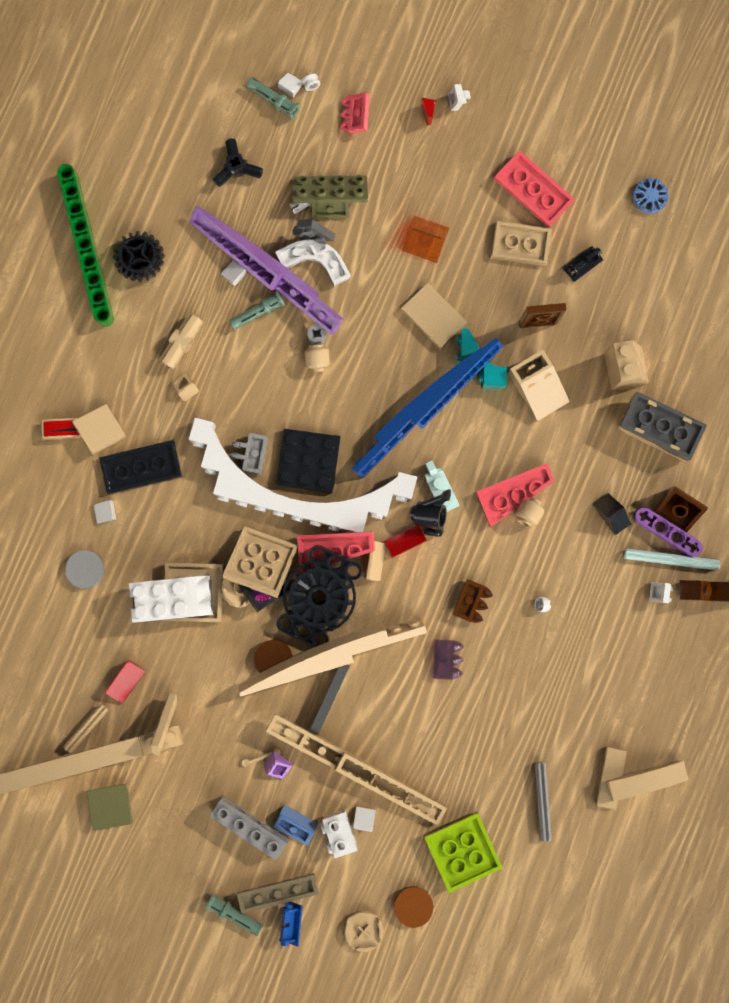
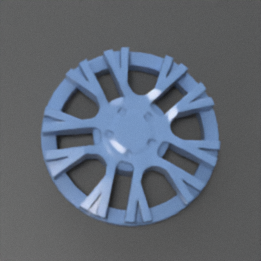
(650, 195)

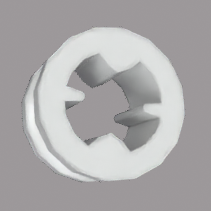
(311, 82)

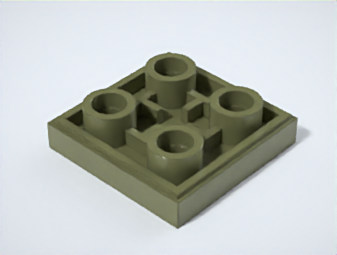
(110, 806)

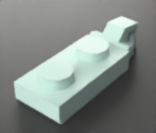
(438, 483)

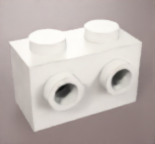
(339, 834)

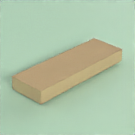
(163, 724)
(612, 768)

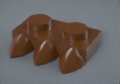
(470, 601)

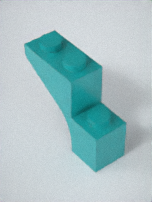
(491, 376)

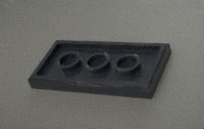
(140, 467)

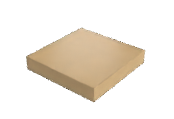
(99, 429)

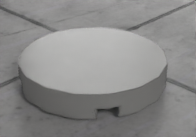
(85, 569)

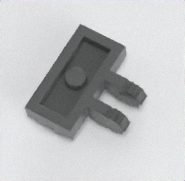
(311, 229)

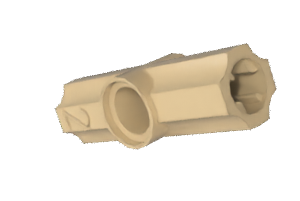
(181, 341)

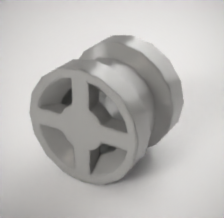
(316, 338)

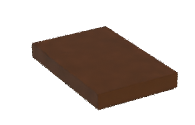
(542, 315)

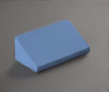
(295, 825)

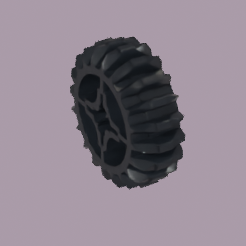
(132, 269)

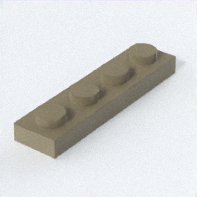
(277, 893)

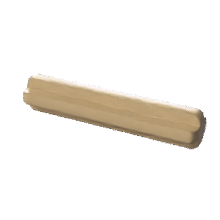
(85, 728)

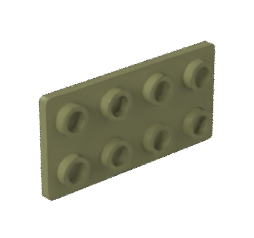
(330, 194)

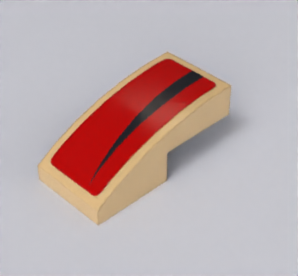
(58, 428)

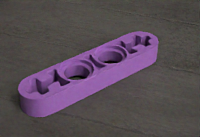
(668, 531)

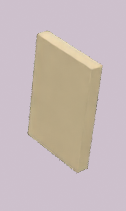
(521, 243)
(434, 316)

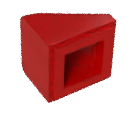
(428, 108)

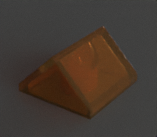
(425, 239)

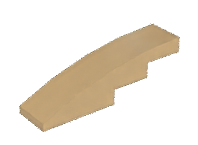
(647, 780)

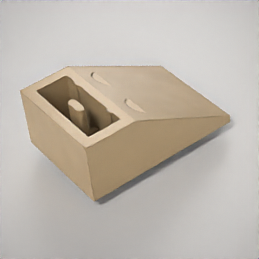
(539, 385)

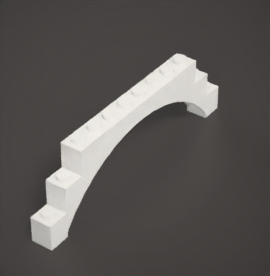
(343, 515)

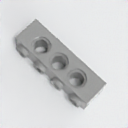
(249, 828)

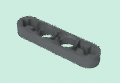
(329, 699)

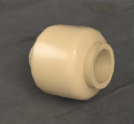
(317, 357)
(529, 512)

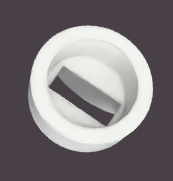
(538, 604)

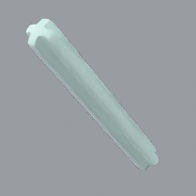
(672, 559)

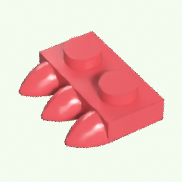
(356, 113)

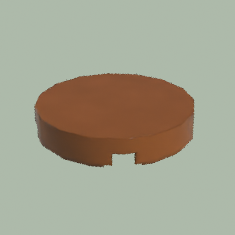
(413, 906)

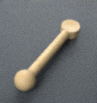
(246, 762)

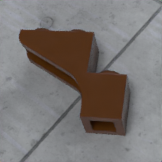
(704, 590)

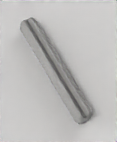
(543, 801)

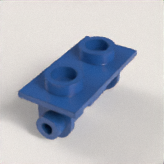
(292, 918)

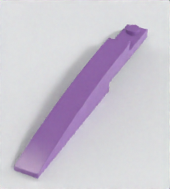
(266, 269)

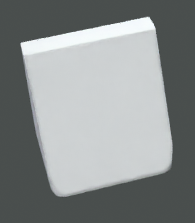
(290, 85)
(234, 273)
(105, 511)
(364, 819)

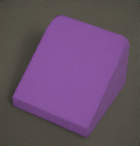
(277, 766)

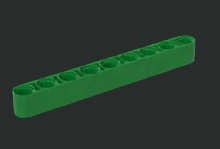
(81, 237)

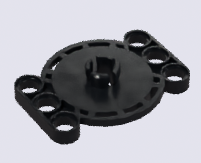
(327, 612)

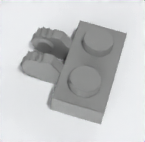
(254, 453)

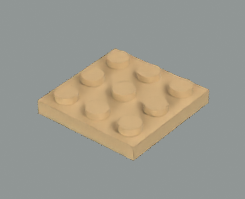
(260, 562)
(216, 571)

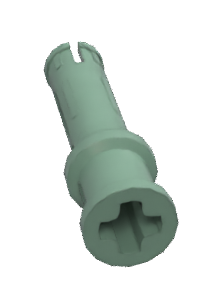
(280, 101)
(265, 306)
(226, 911)

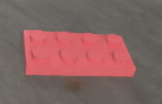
(534, 189)

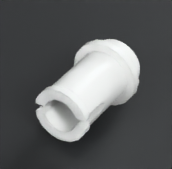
(301, 206)

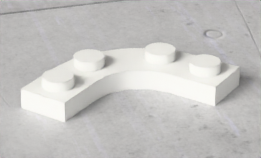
(314, 251)

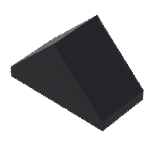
(612, 513)

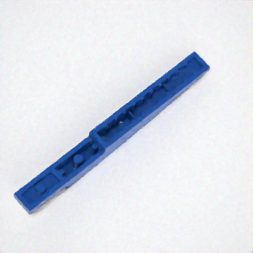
(426, 406)

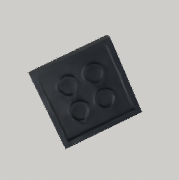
(308, 460)

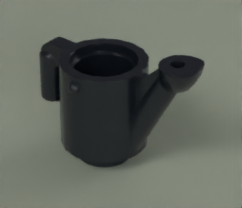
(431, 514)

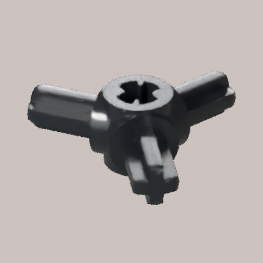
(233, 159)

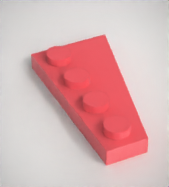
(507, 495)
(346, 544)

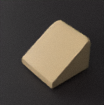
(184, 387)

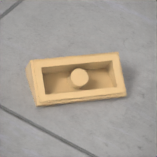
(375, 562)

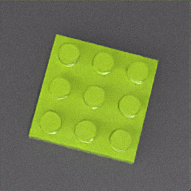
(463, 852)

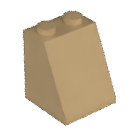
(626, 365)

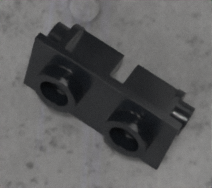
(583, 263)

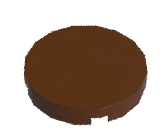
(270, 654)

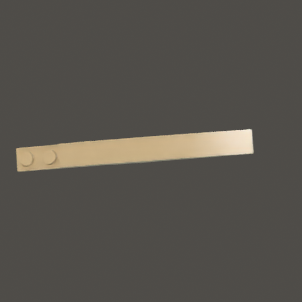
(331, 655)
(85, 761)
(356, 769)

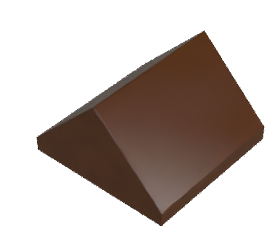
(680, 508)

